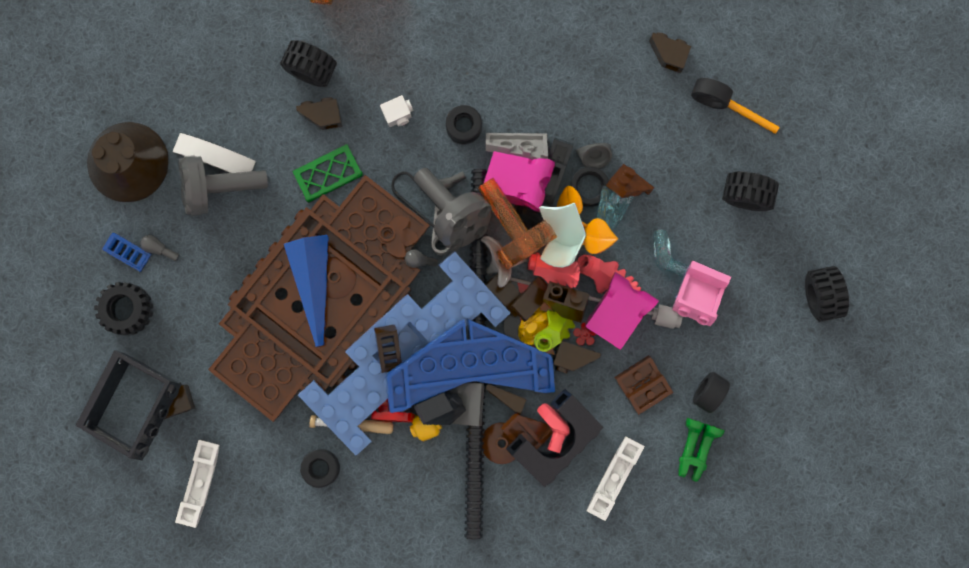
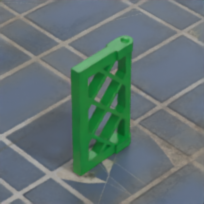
(312, 165)

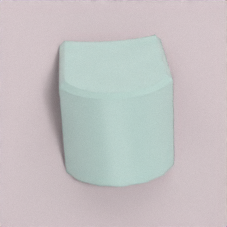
(570, 233)

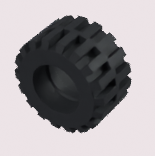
(308, 63)
(750, 191)
(827, 293)
(107, 304)

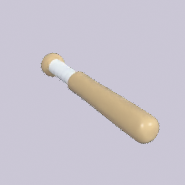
(373, 426)

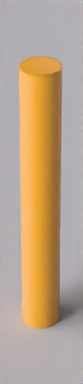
(753, 116)

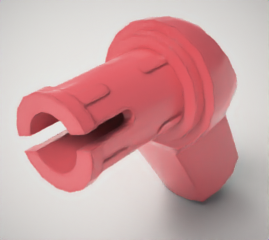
(557, 424)

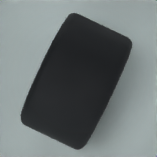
(460, 112)
(711, 392)
(307, 472)

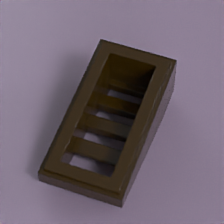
(392, 334)
(511, 400)

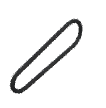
(407, 203)

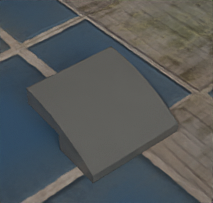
(472, 398)

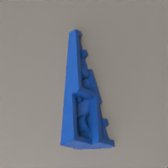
(309, 267)

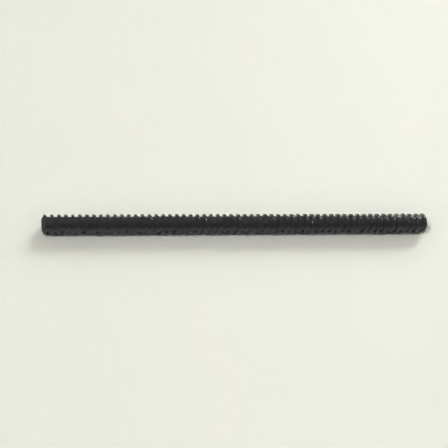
(475, 433)

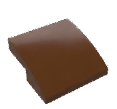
(649, 392)

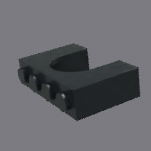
(547, 465)

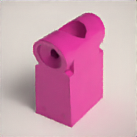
(521, 178)
(619, 311)

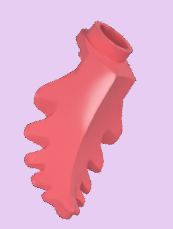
(602, 272)
(564, 276)

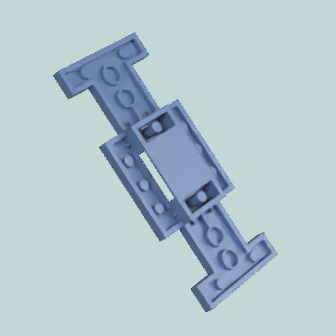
(416, 327)

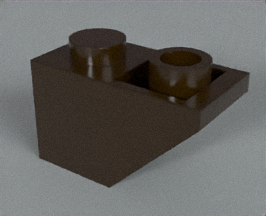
(669, 52)
(322, 114)
(566, 301)

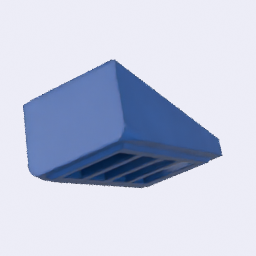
(111, 243)

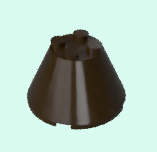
(127, 162)

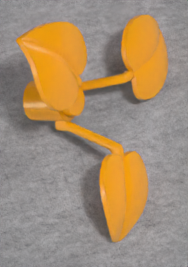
(598, 233)

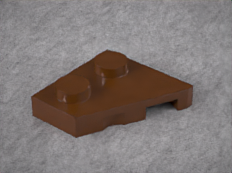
(628, 183)
(533, 430)

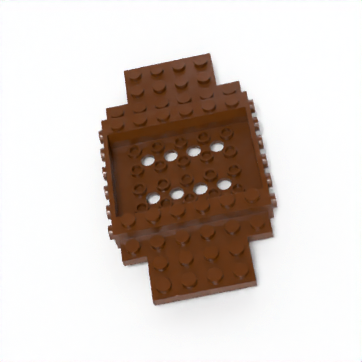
(274, 345)

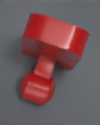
(384, 415)

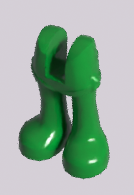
(687, 458)

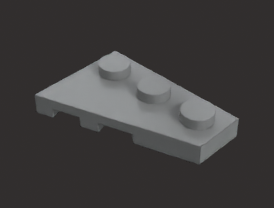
(518, 144)

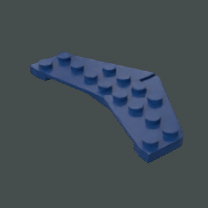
(458, 360)

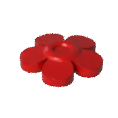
(584, 334)

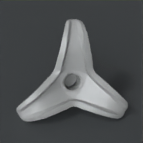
(495, 264)

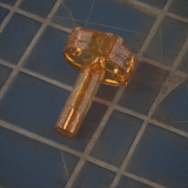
(523, 240)

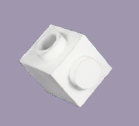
(397, 111)

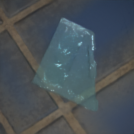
(612, 207)

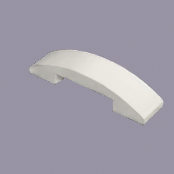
(213, 154)
(614, 478)
(199, 484)

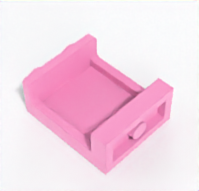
(701, 293)

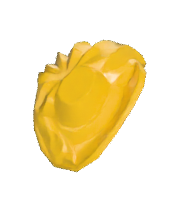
(535, 324)

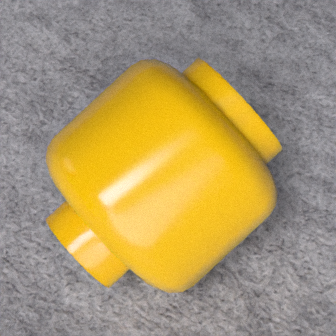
(424, 432)

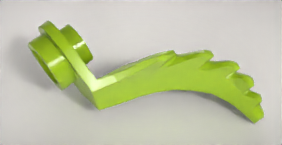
(554, 333)

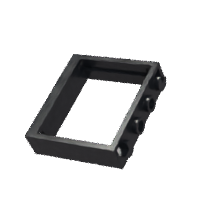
(103, 393)

